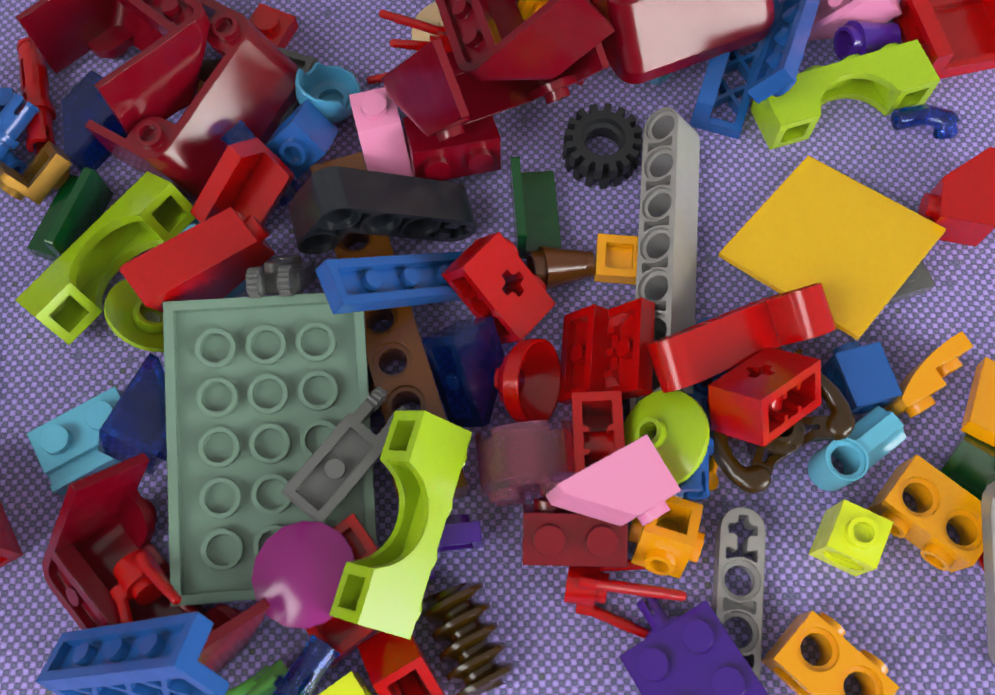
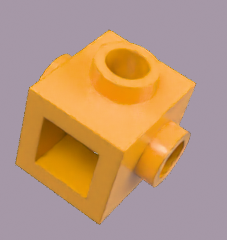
(670, 539)

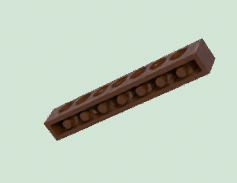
(398, 342)

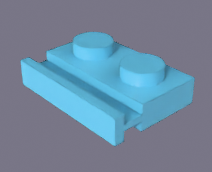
(70, 442)

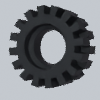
(606, 125)

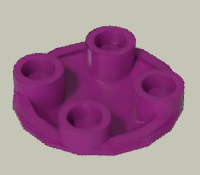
(301, 573)

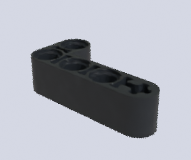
(380, 204)

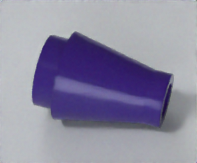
(864, 37)

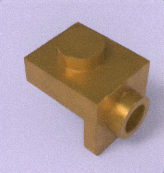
(46, 171)

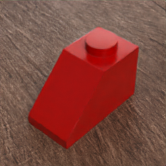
(964, 201)
(398, 666)

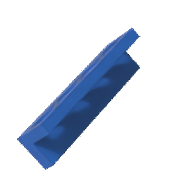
(714, 81)
(134, 659)

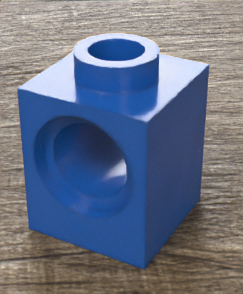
(302, 138)
(862, 376)

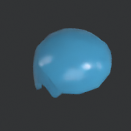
(327, 90)

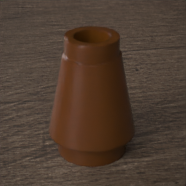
(560, 265)

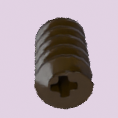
(467, 639)

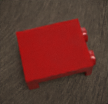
(952, 33)

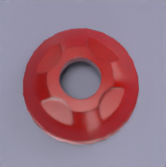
(529, 380)

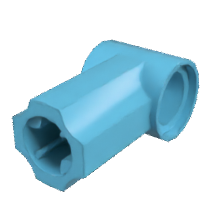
(868, 443)

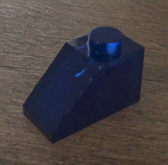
(77, 108)
(464, 369)
(138, 418)

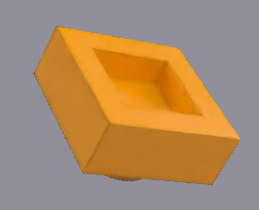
(616, 259)

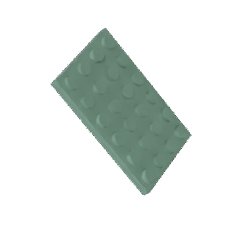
(246, 407)

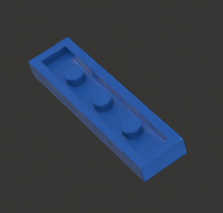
(783, 49)
(386, 281)

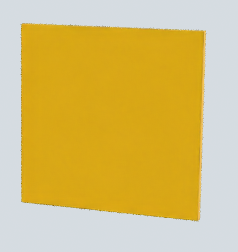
(833, 234)

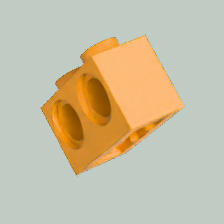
(938, 503)
(835, 662)

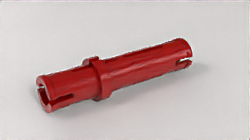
(36, 91)

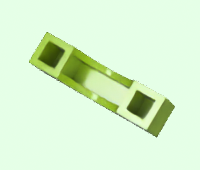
(884, 79)
(72, 287)
(390, 584)

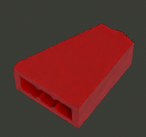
(200, 261)

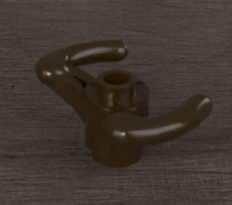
(757, 475)

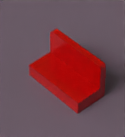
(247, 180)

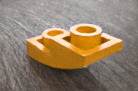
(928, 377)

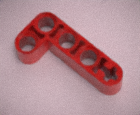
(738, 335)

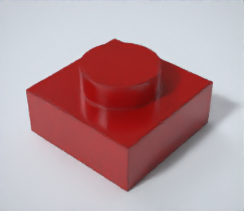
(274, 24)

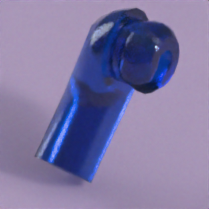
(924, 114)

